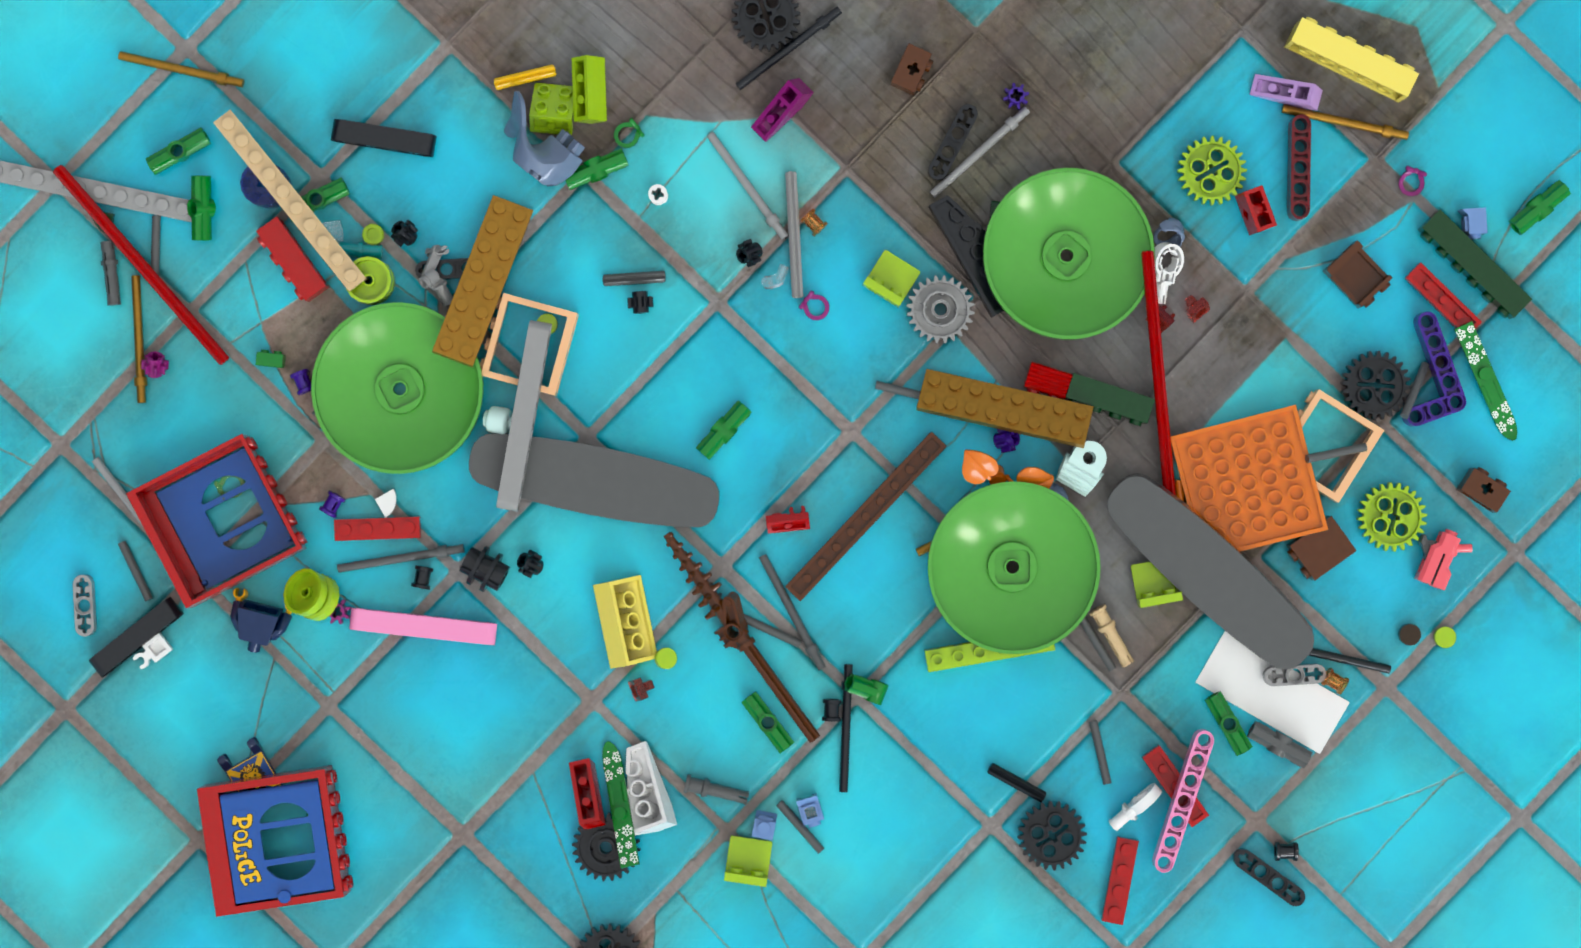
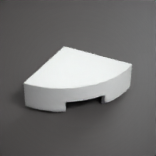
(387, 502)

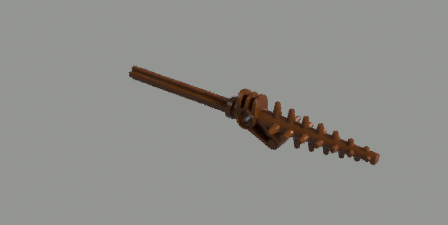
(731, 614)

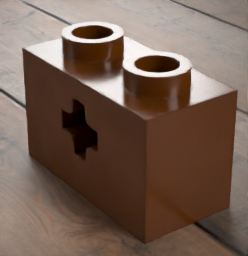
(912, 56)
(1471, 487)

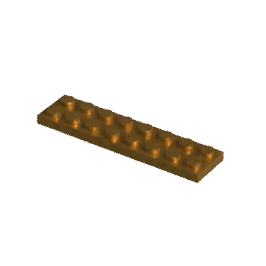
(482, 281)
(1005, 408)

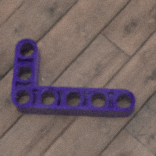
(1438, 374)

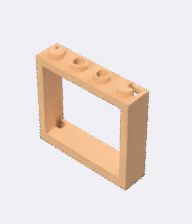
(496, 325)
(1359, 458)

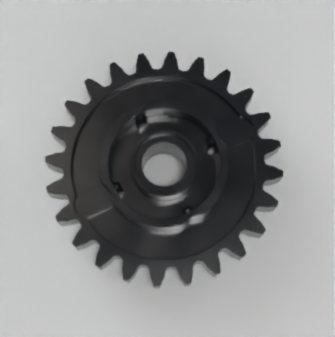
(591, 854)

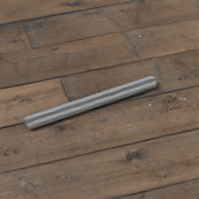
(794, 234)

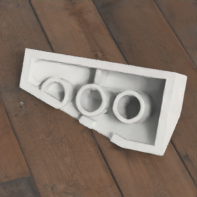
(646, 792)

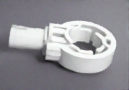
(1167, 276)
(1136, 806)

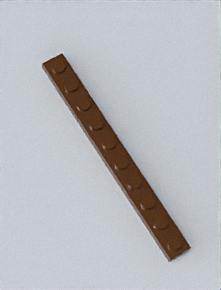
(865, 516)

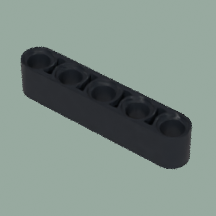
(383, 138)
(135, 637)

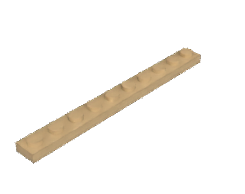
(289, 200)

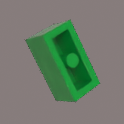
(268, 359)

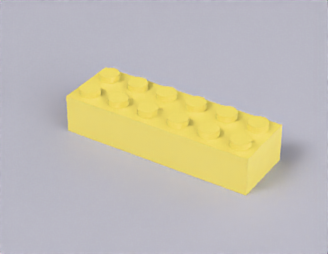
(1351, 59)

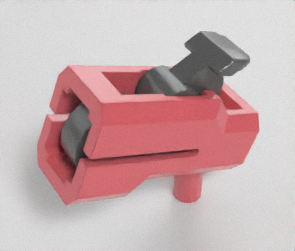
(1438, 557)

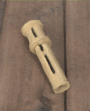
(1107, 627)

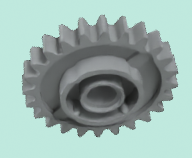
(943, 293)

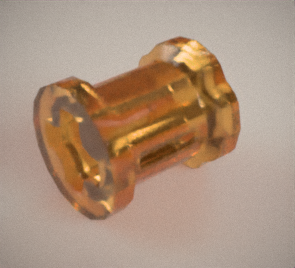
(813, 222)
(1335, 681)

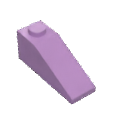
(1287, 91)

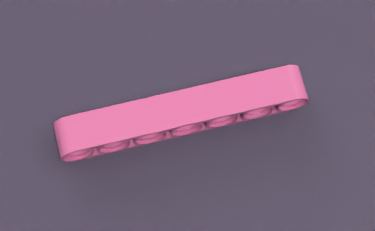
(423, 626)
(1183, 811)

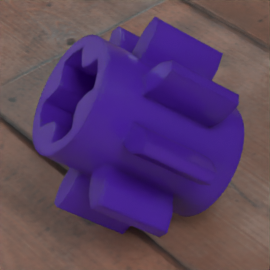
(1019, 91)
(1006, 440)

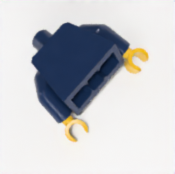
(257, 621)

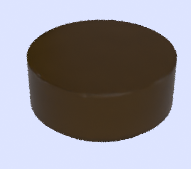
(1409, 634)

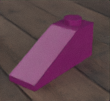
(782, 108)

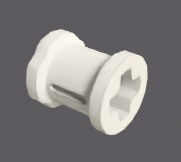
(654, 189)

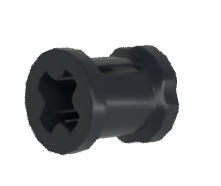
(422, 577)
(831, 710)
(1286, 851)

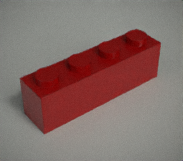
(292, 259)

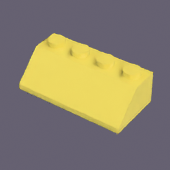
(625, 621)

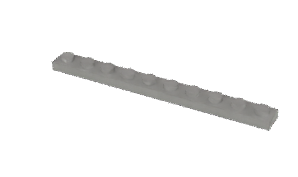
(99, 191)

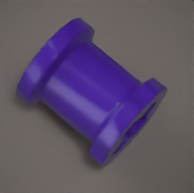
(302, 381)
(332, 504)

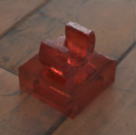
(1196, 308)
(1165, 319)
(639, 688)

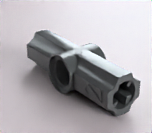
(1279, 744)

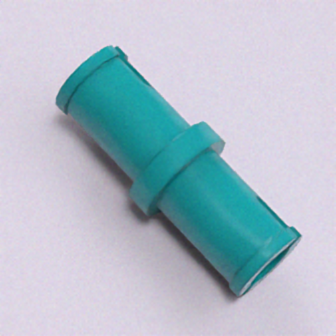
(362, 250)

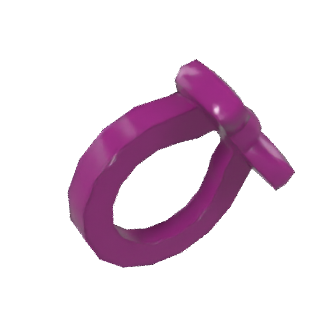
(1421, 174)
(811, 295)

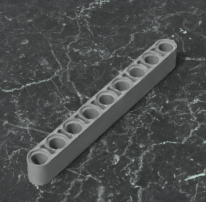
(524, 415)

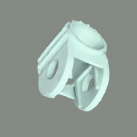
(1079, 475)

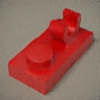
(788, 522)

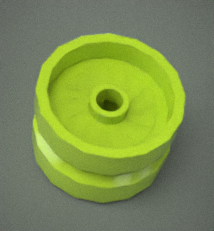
(381, 286)
(311, 594)

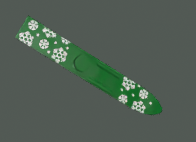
(1487, 380)
(620, 806)

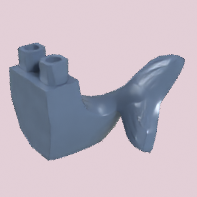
(547, 161)

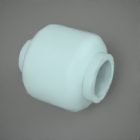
(497, 420)

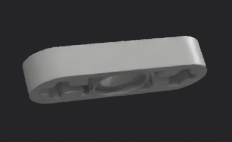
(77, 611)
(1310, 679)

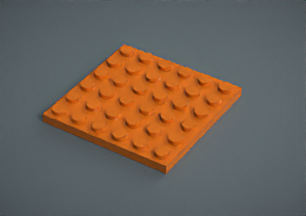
(1251, 479)

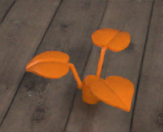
(981, 466)

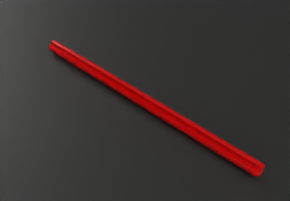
(140, 264)
(1158, 370)

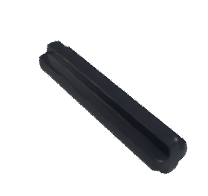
(1016, 782)

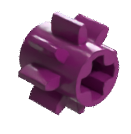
(154, 364)
(344, 610)

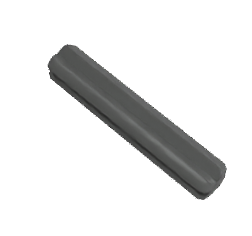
(634, 278)

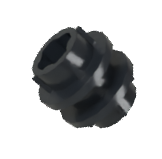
(484, 568)

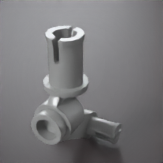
(430, 276)

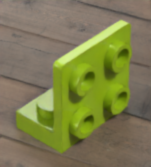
(551, 109)
(891, 278)
(1152, 586)
(748, 861)

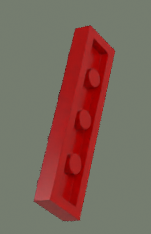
(1440, 297)
(377, 528)
(1168, 776)
(1119, 880)

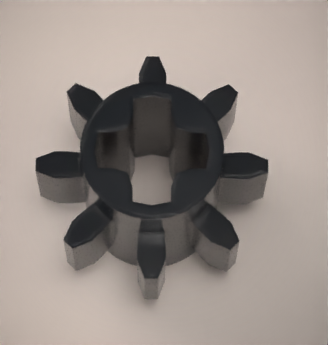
(404, 233)
(749, 253)
(640, 302)
(530, 563)

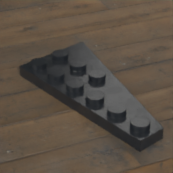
(966, 241)

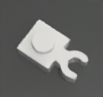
(155, 649)

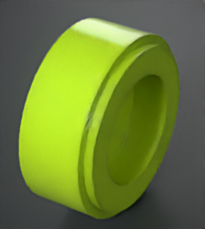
(373, 234)
(548, 318)
(1444, 637)
(665, 658)

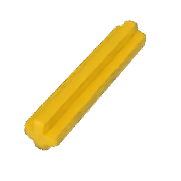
(524, 77)

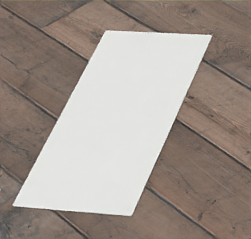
(1299, 711)

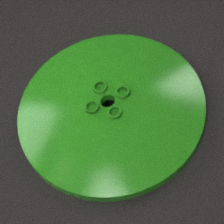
(1072, 213)
(357, 395)
(1054, 573)

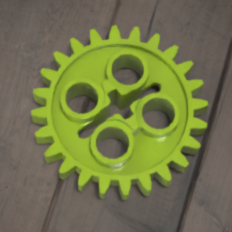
(1202, 154)
(1411, 521)

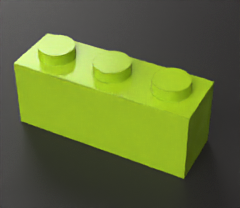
(589, 89)

